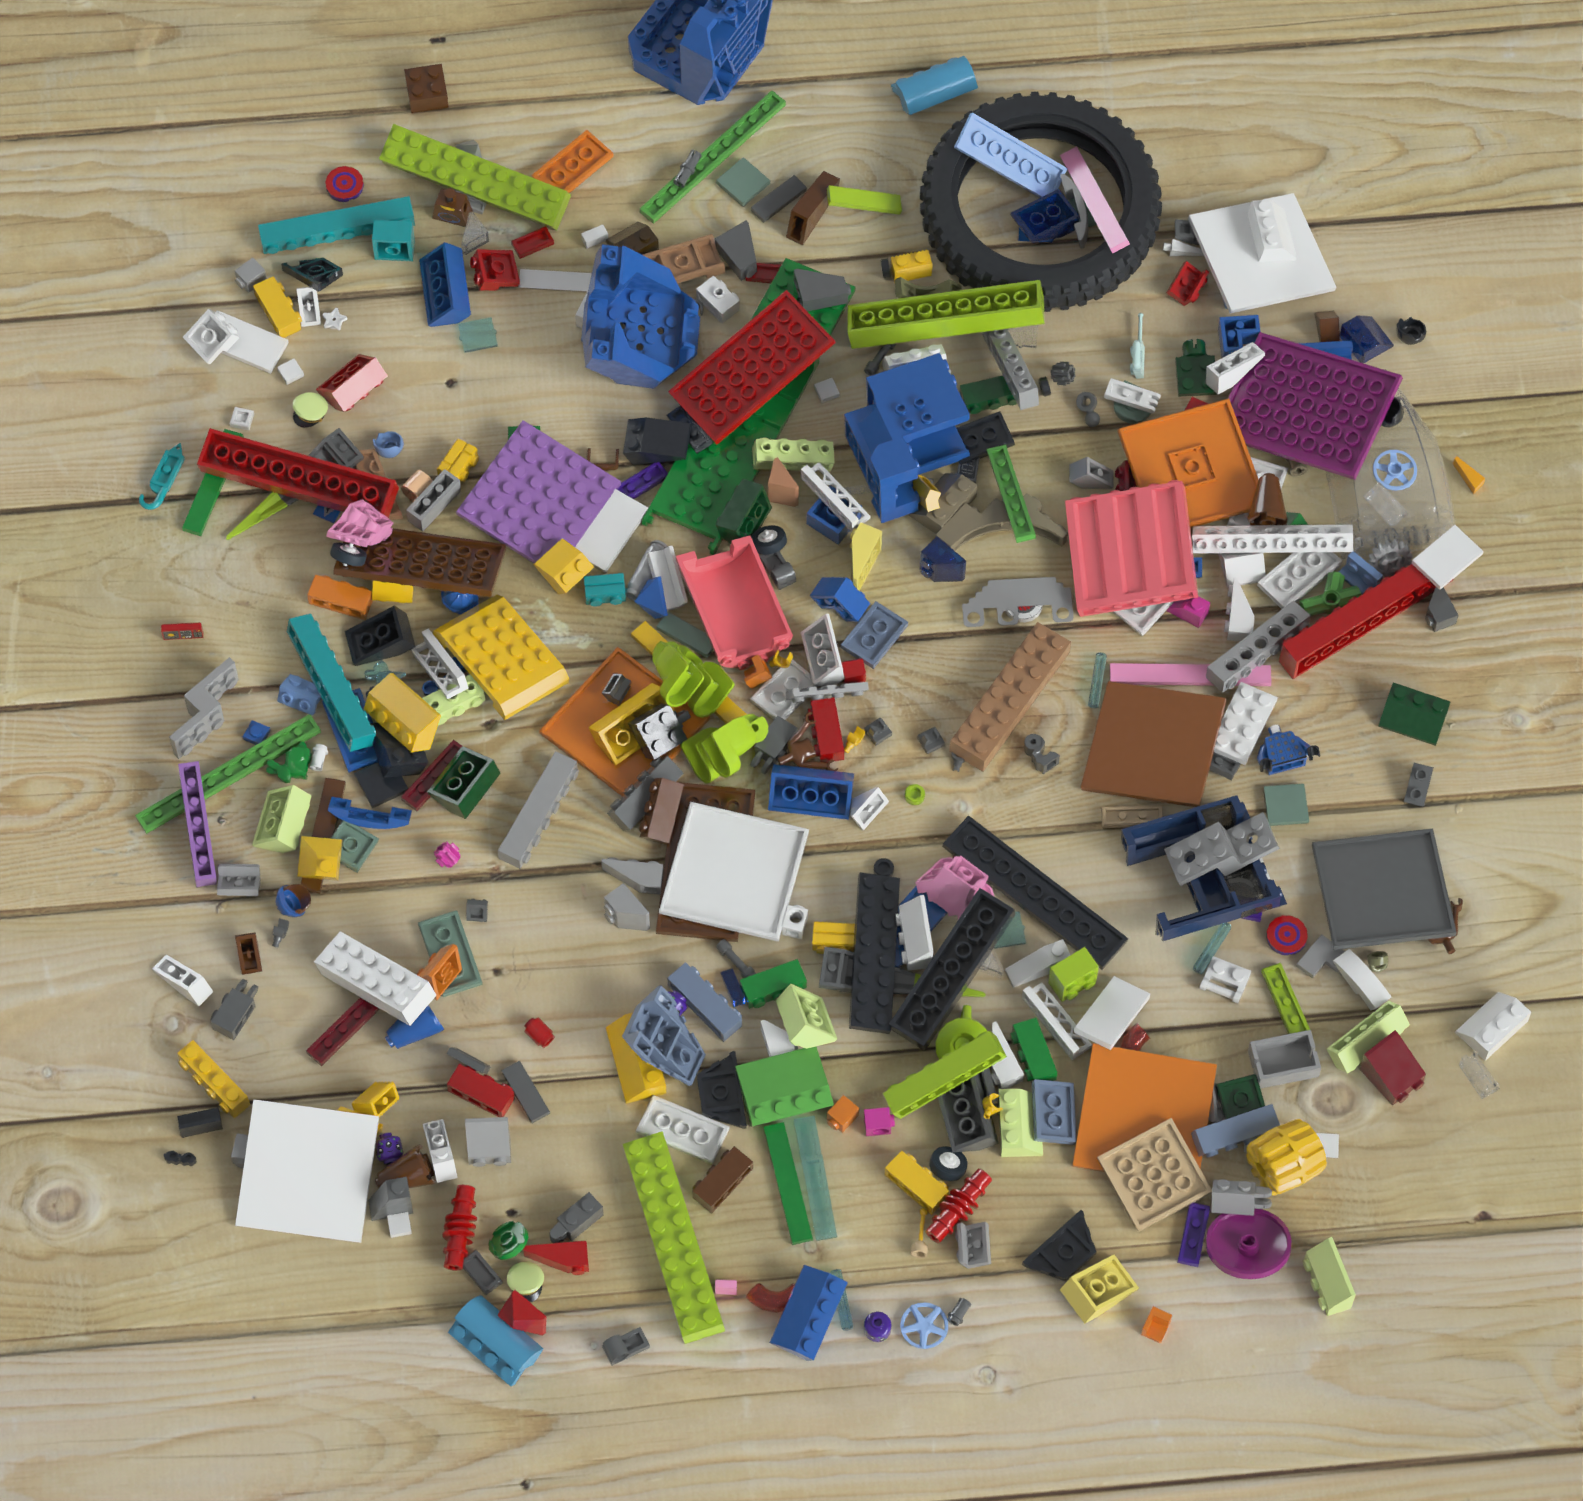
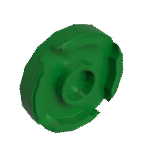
(508, 1240)

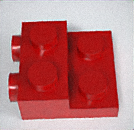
(494, 269)

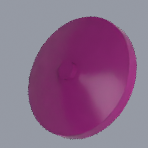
(1248, 1244)

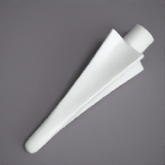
(1181, 249)

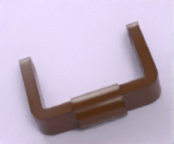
(605, 466)

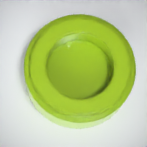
(914, 794)

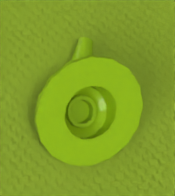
(958, 1032)

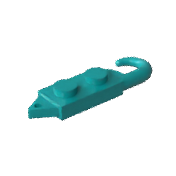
(164, 476)

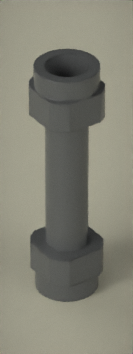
(873, 366)
(725, 948)

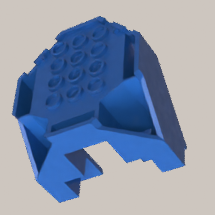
(616, 291)

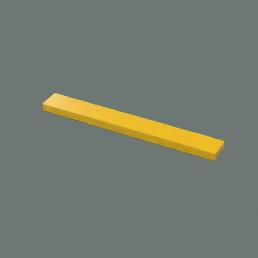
(649, 638)

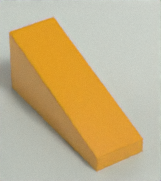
(1470, 476)

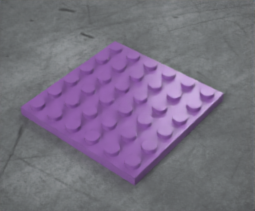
(537, 494)

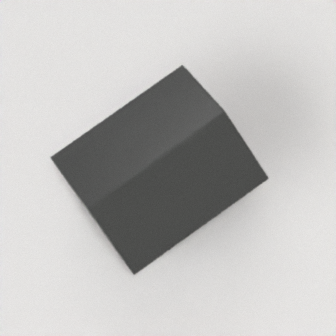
(616, 688)

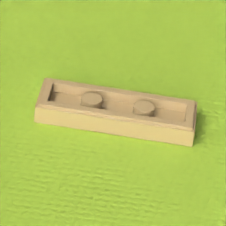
(1129, 815)

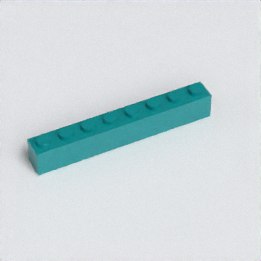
(332, 225)
(331, 682)

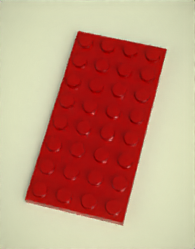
(751, 367)

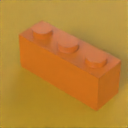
(340, 597)

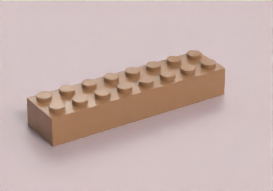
(1010, 696)

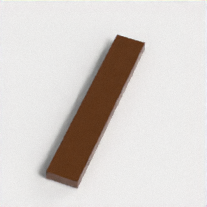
(325, 823)

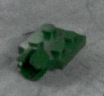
(1192, 369)

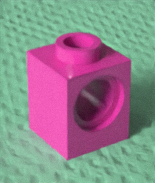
(878, 1121)

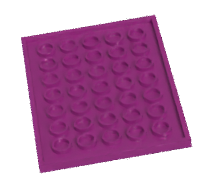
(1312, 405)

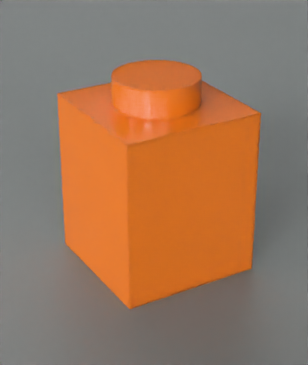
(842, 1114)

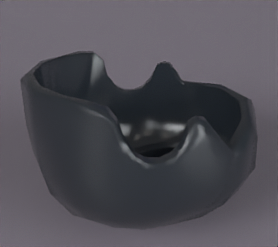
(1411, 331)
(1394, 414)

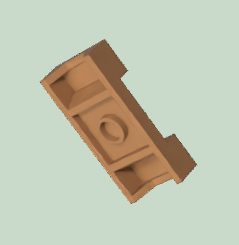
(690, 259)

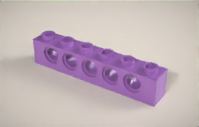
(197, 824)

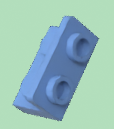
(1360, 573)

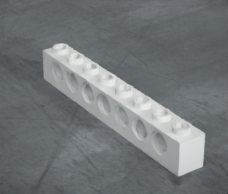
(1272, 538)

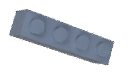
(705, 1002)
(1234, 1130)

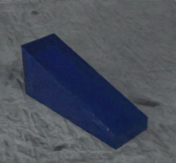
(733, 987)

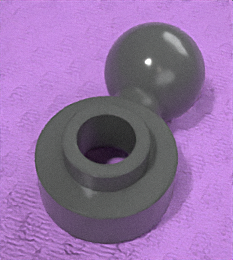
(1092, 418)

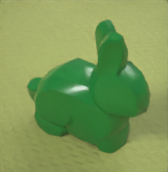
(295, 764)

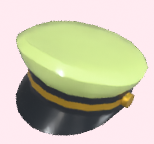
(309, 409)
(526, 1279)

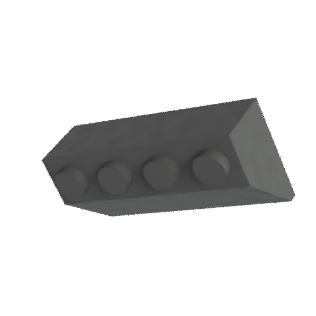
(964, 1117)

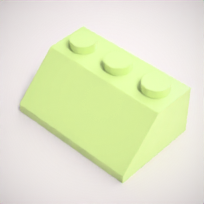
(282, 819)
(805, 1018)
(1017, 1124)
(1329, 1277)

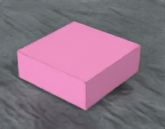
(726, 1287)

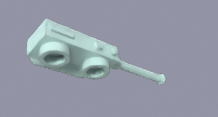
(1138, 353)

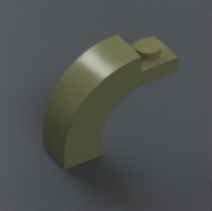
(907, 289)

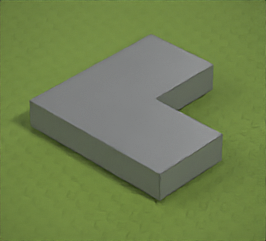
(1318, 955)

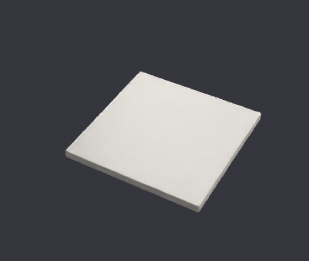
(1234, 263)
(734, 871)
(307, 1171)

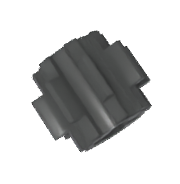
(1063, 373)

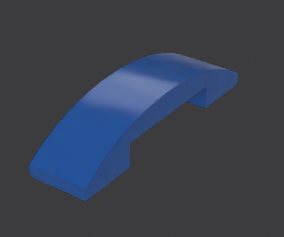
(368, 818)

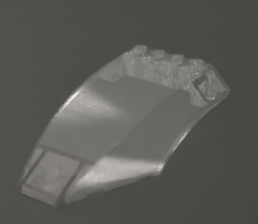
(1426, 500)

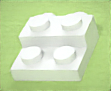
(211, 335)

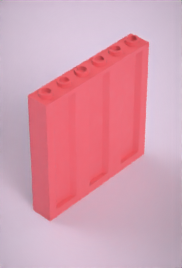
(1131, 548)

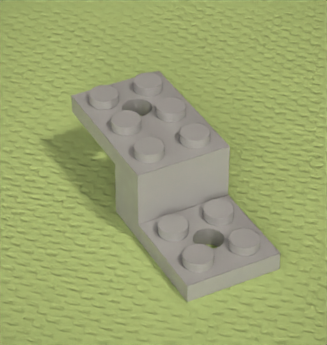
(204, 708)
(1221, 849)

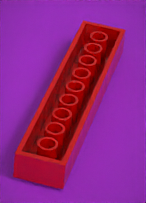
(293, 473)
(1354, 620)

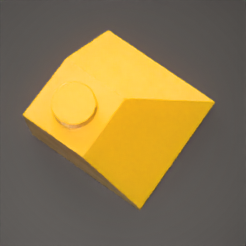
(319, 858)

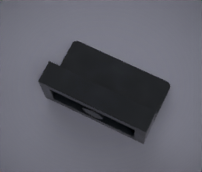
(200, 1122)

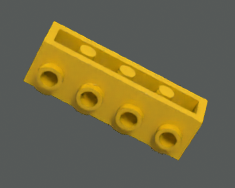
(213, 1079)

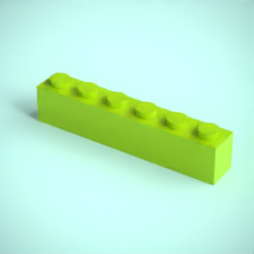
(944, 1074)

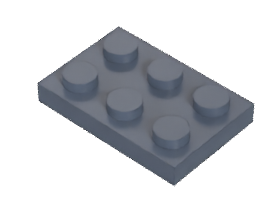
(874, 634)
(1054, 1112)

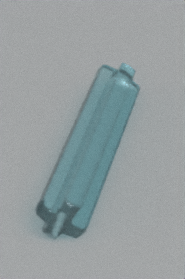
(1097, 680)
(1212, 947)
(843, 1306)

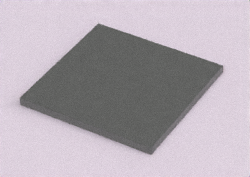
(1383, 889)

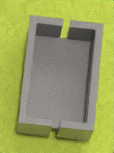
(1284, 1059)

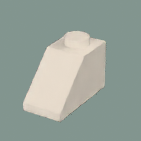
(776, 1039)

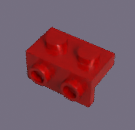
(1187, 284)

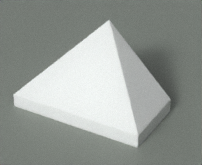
(867, 806)

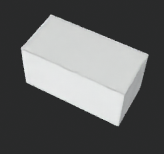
(594, 236)

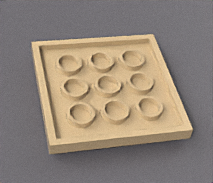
(1154, 1174)

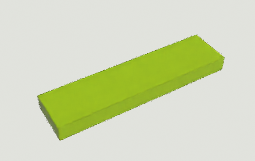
(864, 200)
(1284, 999)

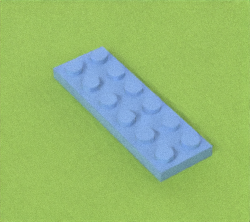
(1009, 156)

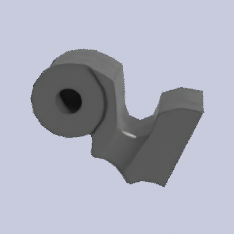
(1034, 747)

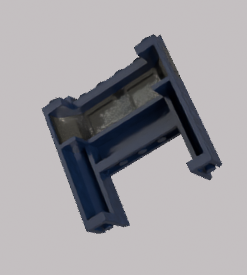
(1214, 894)

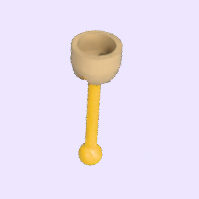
(919, 1248)

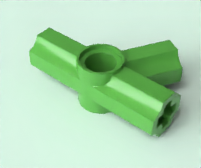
(1333, 591)

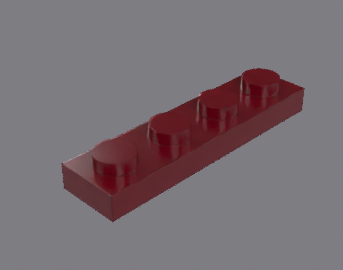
(417, 794)
(341, 1031)

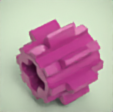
(447, 854)

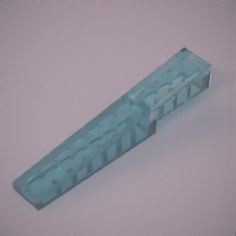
(815, 1178)

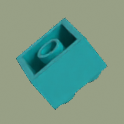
(393, 240)

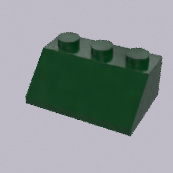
(744, 511)
(1414, 714)
(464, 782)

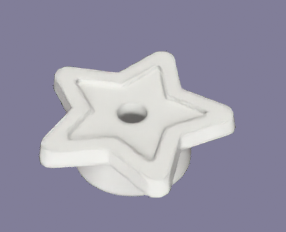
(334, 324)

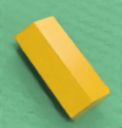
(927, 492)

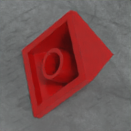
(523, 1315)

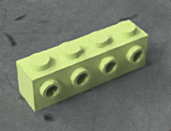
(792, 453)
(457, 704)
(1350, 1048)

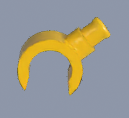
(780, 661)
(854, 739)
(989, 1108)

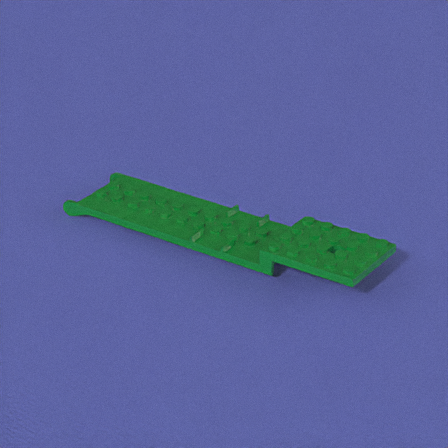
(704, 482)

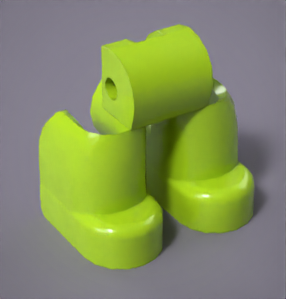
(689, 679)
(717, 750)

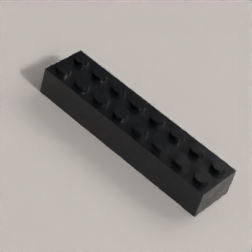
(952, 969)

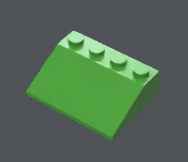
(784, 1086)

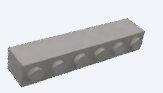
(538, 810)

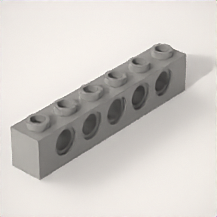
(1012, 367)
(1247, 648)

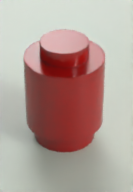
(539, 1032)

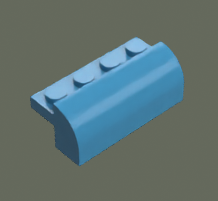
(935, 85)
(494, 1341)

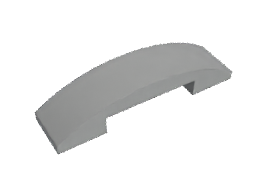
(1072, 191)

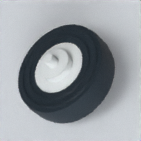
(769, 539)
(348, 554)
(948, 1164)

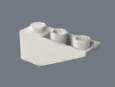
(1240, 614)
(440, 1150)

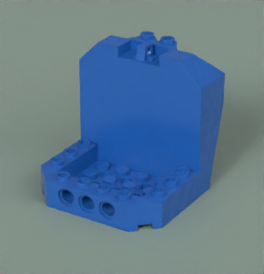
(715, 46)

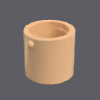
(416, 485)

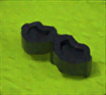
(175, 1158)

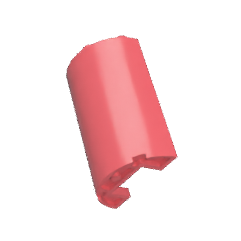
(736, 604)

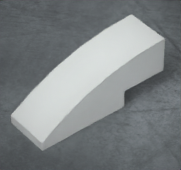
(1361, 979)

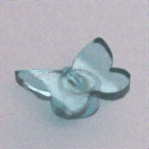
(380, 672)

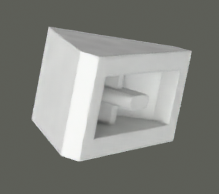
(308, 306)

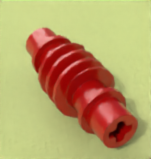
(957, 1205)
(458, 1227)

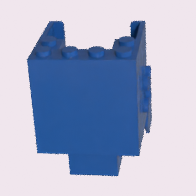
(906, 431)

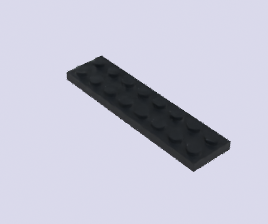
(874, 953)

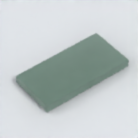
(448, 930)

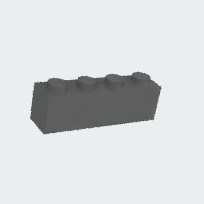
(631, 806)

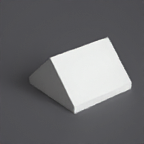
(1245, 567)

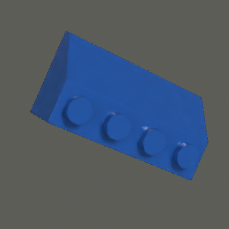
(445, 286)
(811, 791)
(808, 1312)

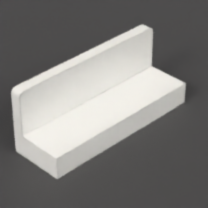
(664, 564)

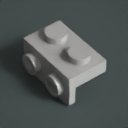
(238, 879)
(973, 1244)

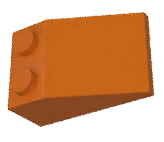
(442, 969)

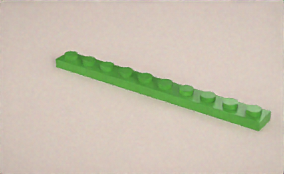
(715, 155)
(232, 771)

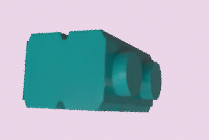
(605, 589)

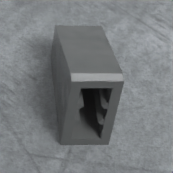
(738, 250)
(820, 289)
(391, 1199)

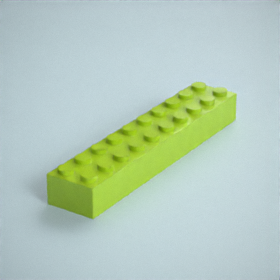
(475, 177)
(946, 314)
(673, 1237)

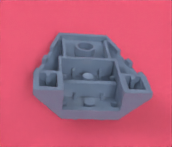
(662, 1037)

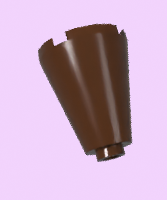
(1268, 503)
(411, 1165)

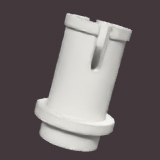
(318, 757)

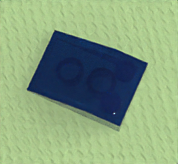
(1046, 217)

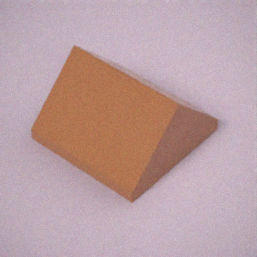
(781, 486)

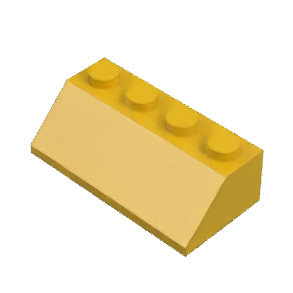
(403, 713)
(613, 731)
(637, 1077)

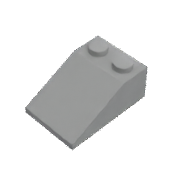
(488, 1141)

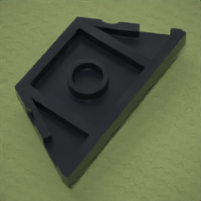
(315, 273)
(722, 1093)
(1064, 1251)

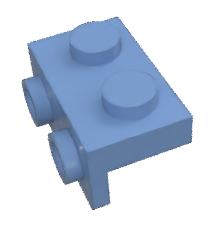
(299, 694)

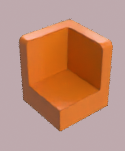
(758, 673)
(1156, 1324)

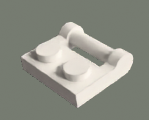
(1227, 974)

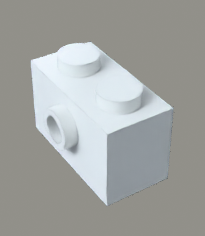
(718, 299)

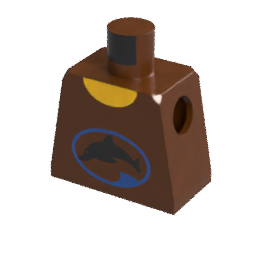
(452, 207)

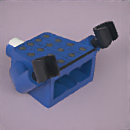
(1284, 751)

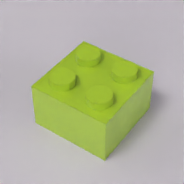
(1073, 975)

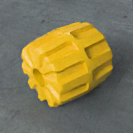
(1286, 1156)

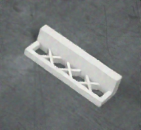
(831, 499)
(444, 665)
(1052, 1023)

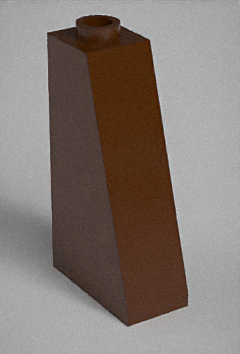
(810, 208)

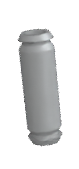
(642, 572)

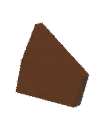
(1327, 326)
(248, 953)

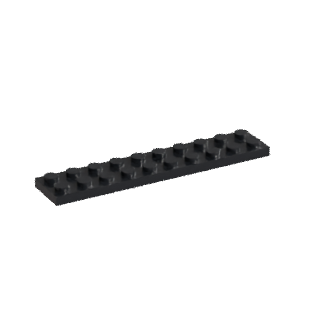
(1036, 892)

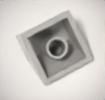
(626, 910)

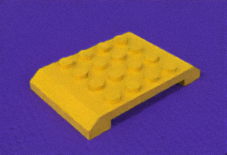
(503, 655)

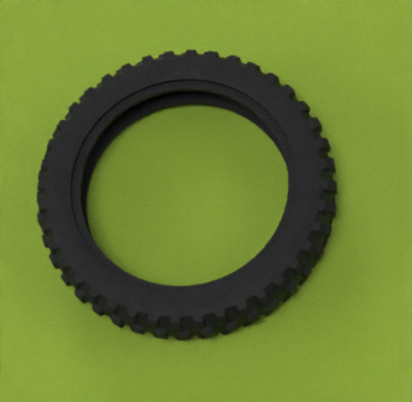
(1063, 121)

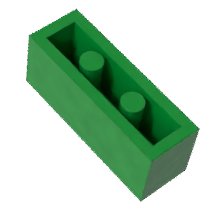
(771, 983)
(1033, 1051)

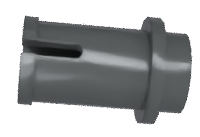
(956, 1316)

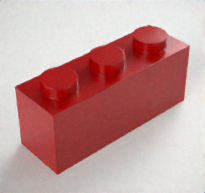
(826, 730)
(481, 1090)

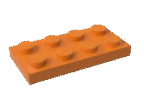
(574, 163)

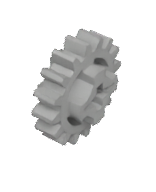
(1390, 557)

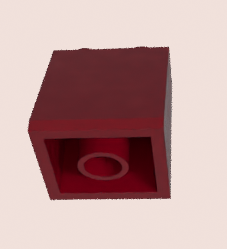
(1393, 1068)

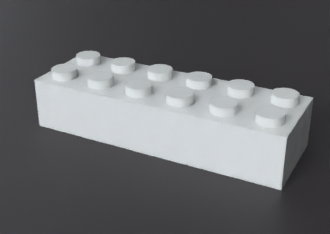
(375, 978)

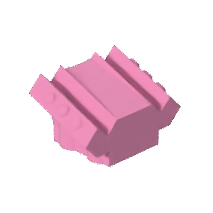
(361, 525)
(953, 884)

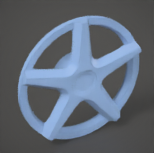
(1394, 470)
(924, 1325)

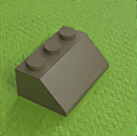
(955, 492)

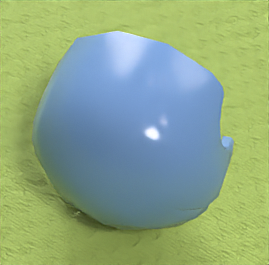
(388, 444)

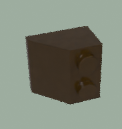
(637, 238)

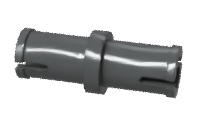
(687, 168)

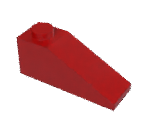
(565, 1256)

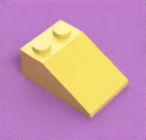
(865, 548)
(1098, 1288)

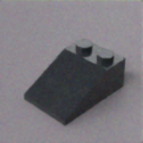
(656, 440)
(380, 637)
(394, 757)

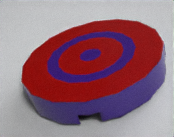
(344, 184)
(1287, 935)

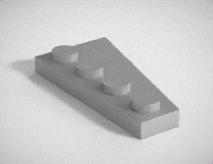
(798, 695)

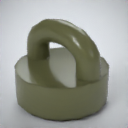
(1376, 959)

